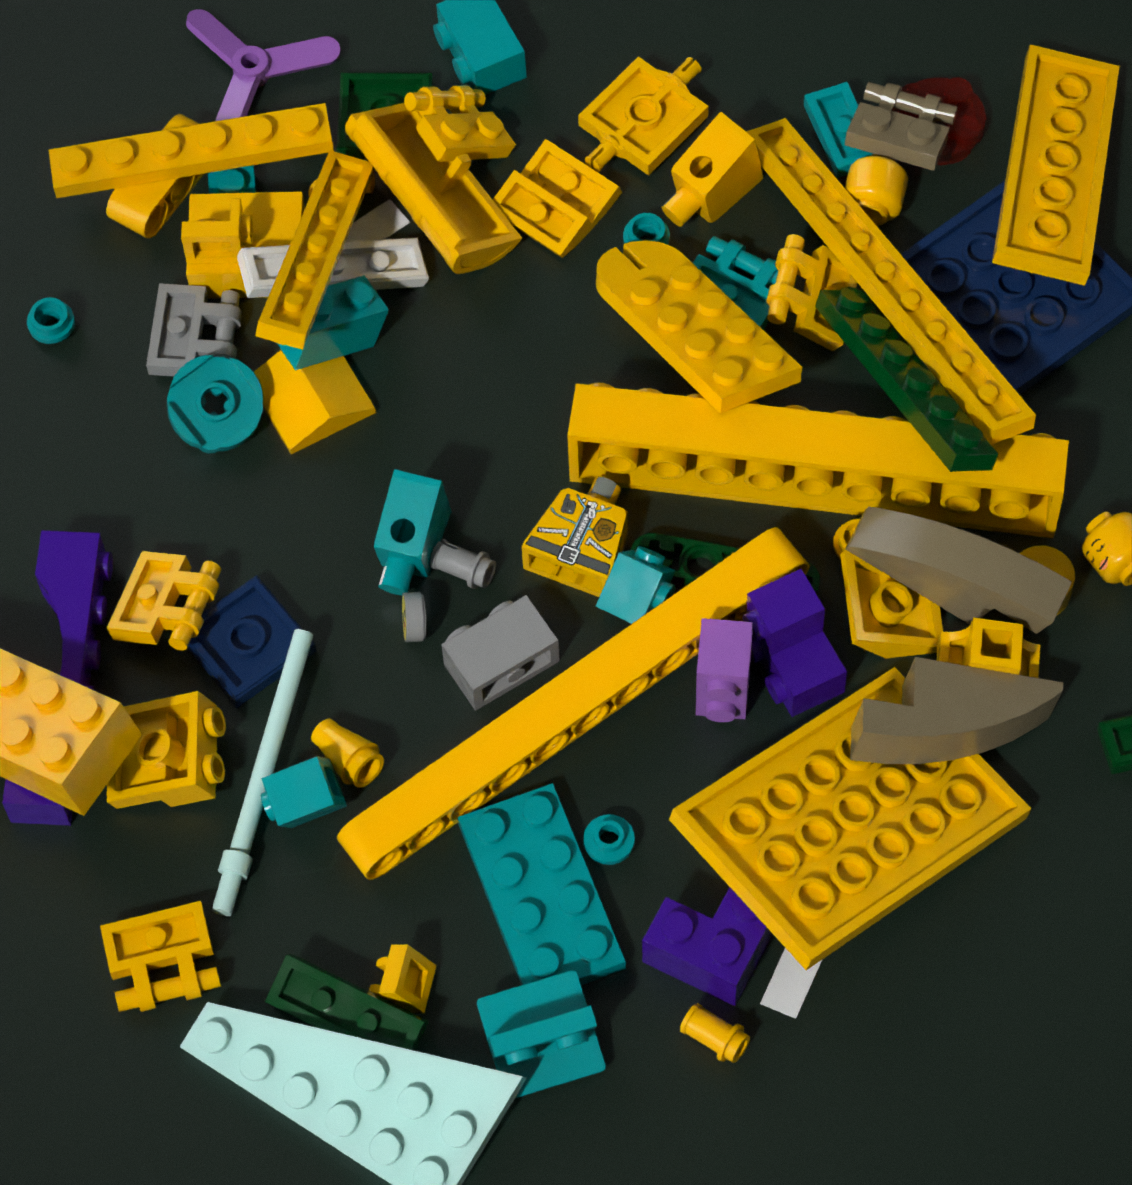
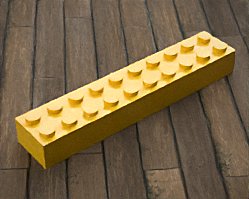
(807, 460)

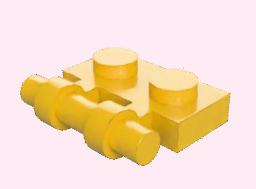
(462, 132)
(821, 272)
(152, 593)
(156, 942)

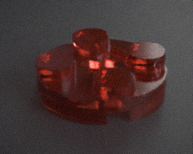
(970, 117)

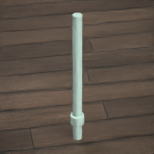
(236, 861)

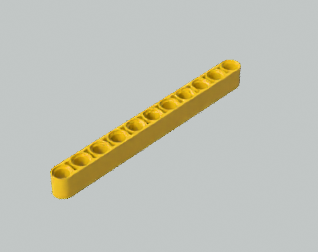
(562, 709)

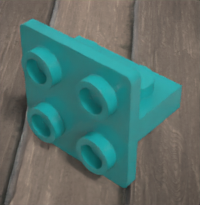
(542, 1032)

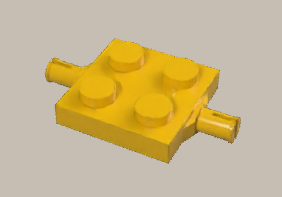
(643, 115)

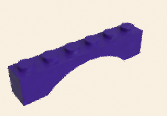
(71, 581)

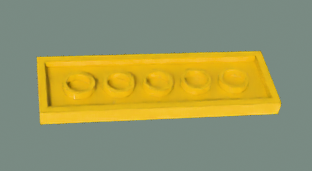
(1056, 165)

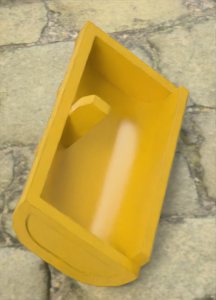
(438, 195)

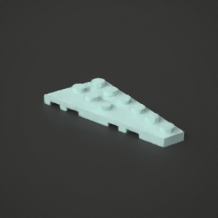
(378, 1103)

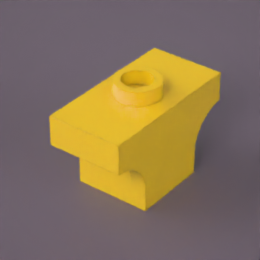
(991, 647)

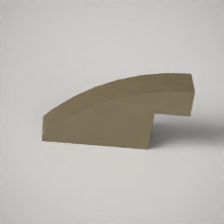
(958, 568)
(950, 714)

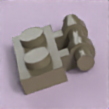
(898, 135)

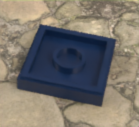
(245, 641)

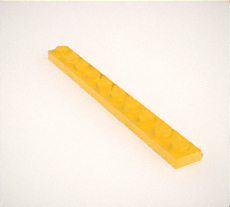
(892, 284)

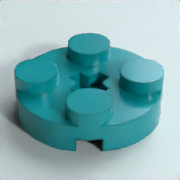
(209, 430)

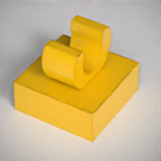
(405, 978)

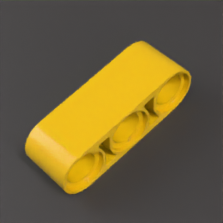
(150, 205)

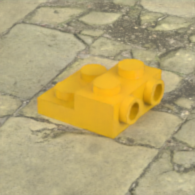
(175, 754)

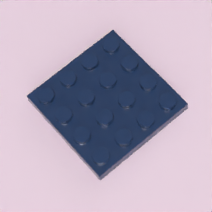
(1016, 316)

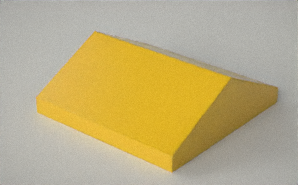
(311, 400)
(887, 614)

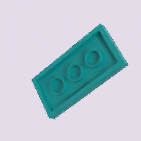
(541, 888)

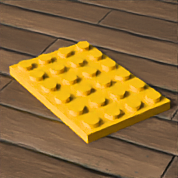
(840, 841)

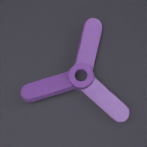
(267, 62)

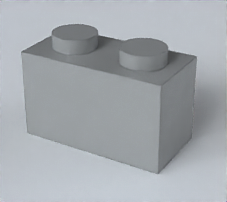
(500, 651)

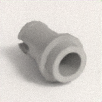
(464, 564)

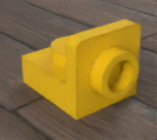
(217, 240)

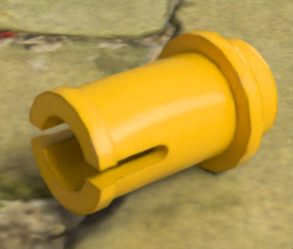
(715, 1033)

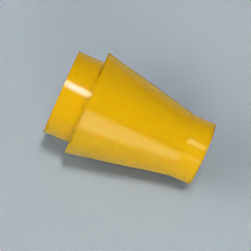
(352, 756)

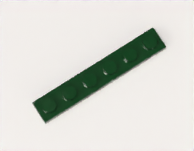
(906, 380)

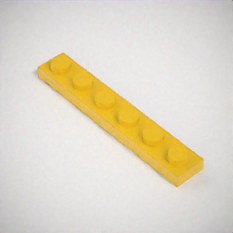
(190, 150)
(314, 250)

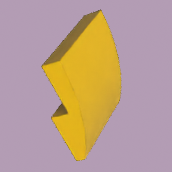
(556, 198)

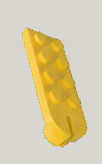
(693, 324)

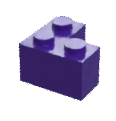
(792, 644)
(705, 951)

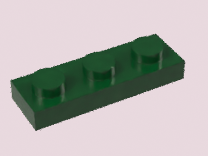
(342, 1006)

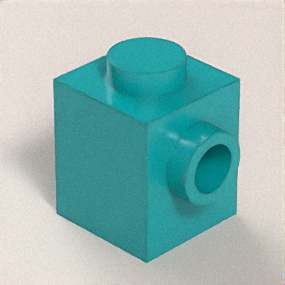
(636, 584)
(302, 793)

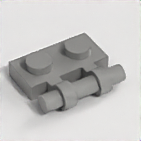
(180, 324)

